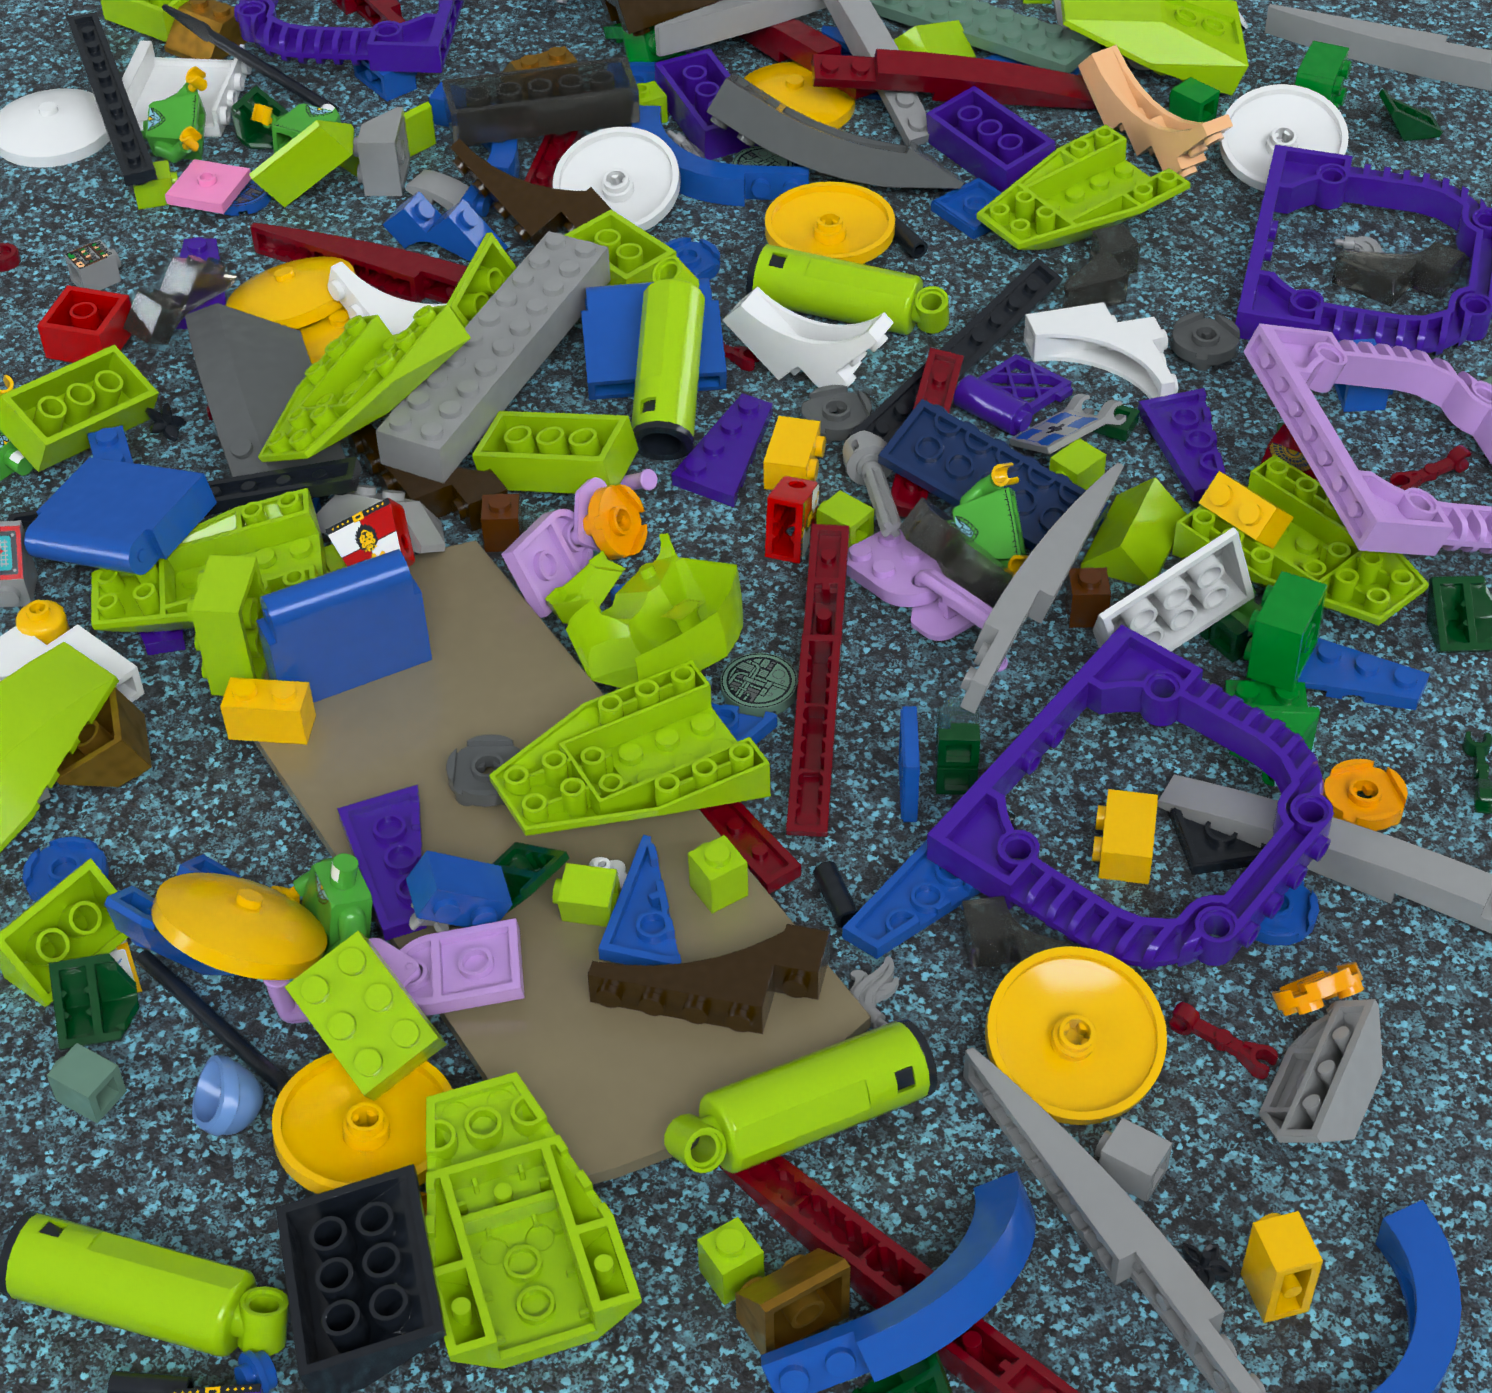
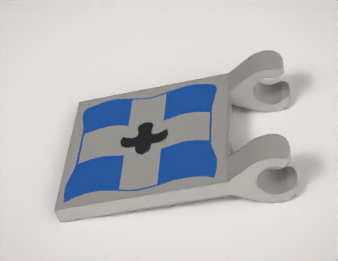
(1067, 426)

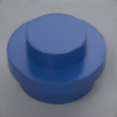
(256, 1369)

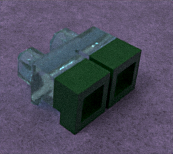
(956, 747)

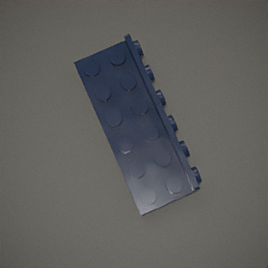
(954, 455)

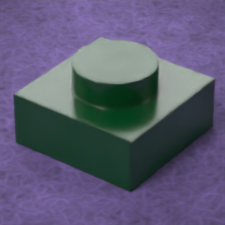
(1124, 430)

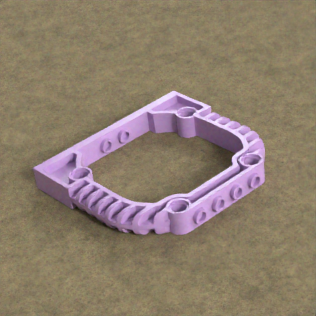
(1373, 510)

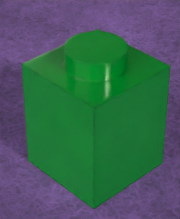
(1194, 101)

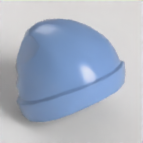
(226, 1097)

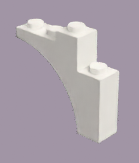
(365, 300)
(1096, 339)
(795, 343)
(19, 649)

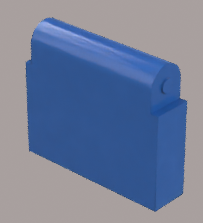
(613, 334)
(119, 515)
(346, 626)

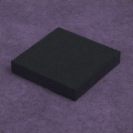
(1209, 849)

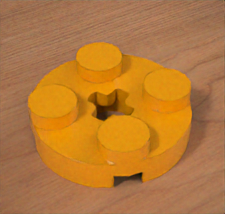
(613, 534)
(1357, 775)
(1307, 993)

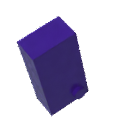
(690, 88)
(986, 138)

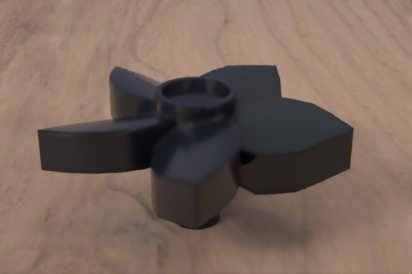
(165, 422)
(1206, 1264)

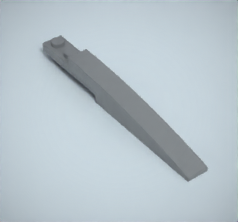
(727, 20)
(864, 34)
(1386, 45)
(1035, 586)
(1355, 855)
(1113, 1226)

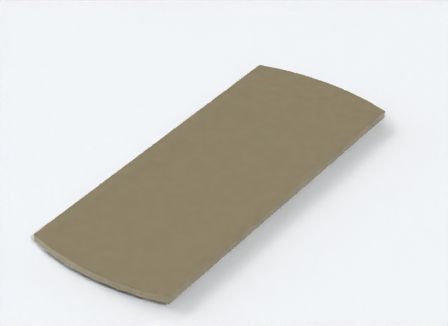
(595, 1070)

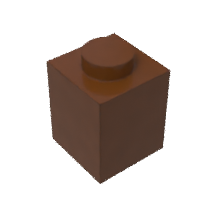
(500, 521)
(1086, 596)

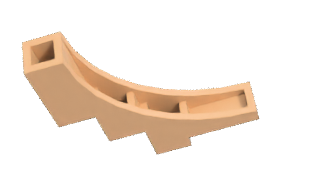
(1149, 126)

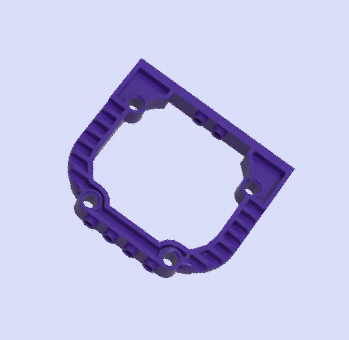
(388, 45)
(1327, 180)
(1140, 676)

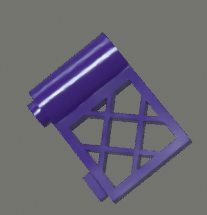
(1002, 404)

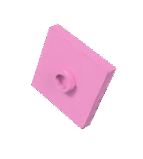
(208, 186)

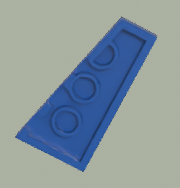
(1352, 672)
(906, 905)

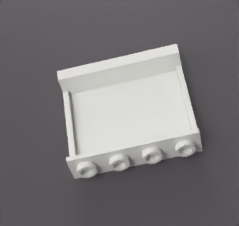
(158, 78)

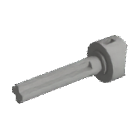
(865, 470)

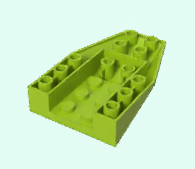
(1168, 36)
(362, 380)
(1313, 547)
(632, 758)

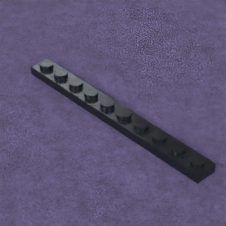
(112, 100)
(972, 342)
(320, 478)

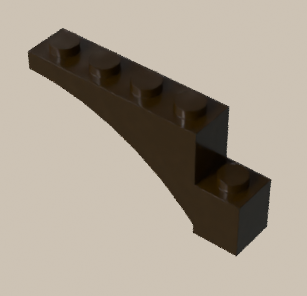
(529, 206)
(458, 495)
(720, 990)

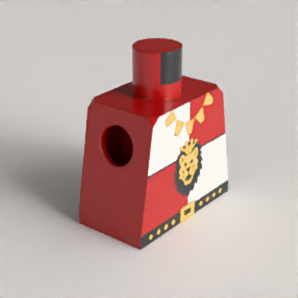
(790, 505)
(373, 533)

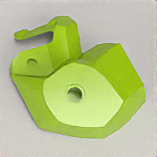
(657, 619)

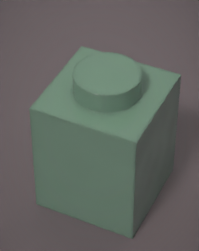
(86, 1082)

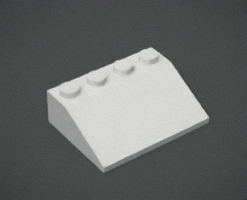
(1185, 596)

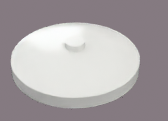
(1279, 117)
(51, 128)
(627, 169)

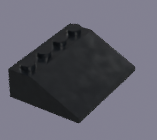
(359, 1281)

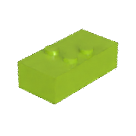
(55, 412)
(556, 450)

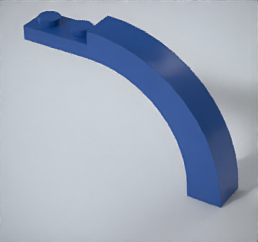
(502, 155)
(720, 181)
(1432, 1297)
(929, 1313)

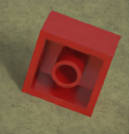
(84, 323)

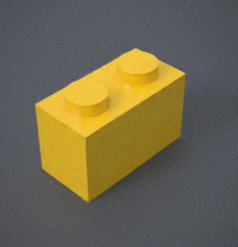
(793, 450)
(1246, 510)
(268, 710)
(1127, 837)
(1281, 1266)

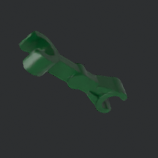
(1483, 789)

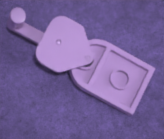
(558, 546)
(911, 578)
(443, 970)

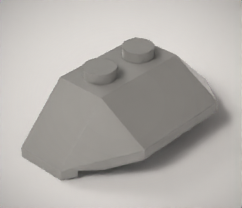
(423, 525)
(1327, 1076)

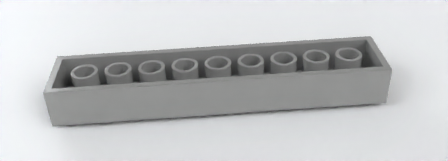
(508, 343)

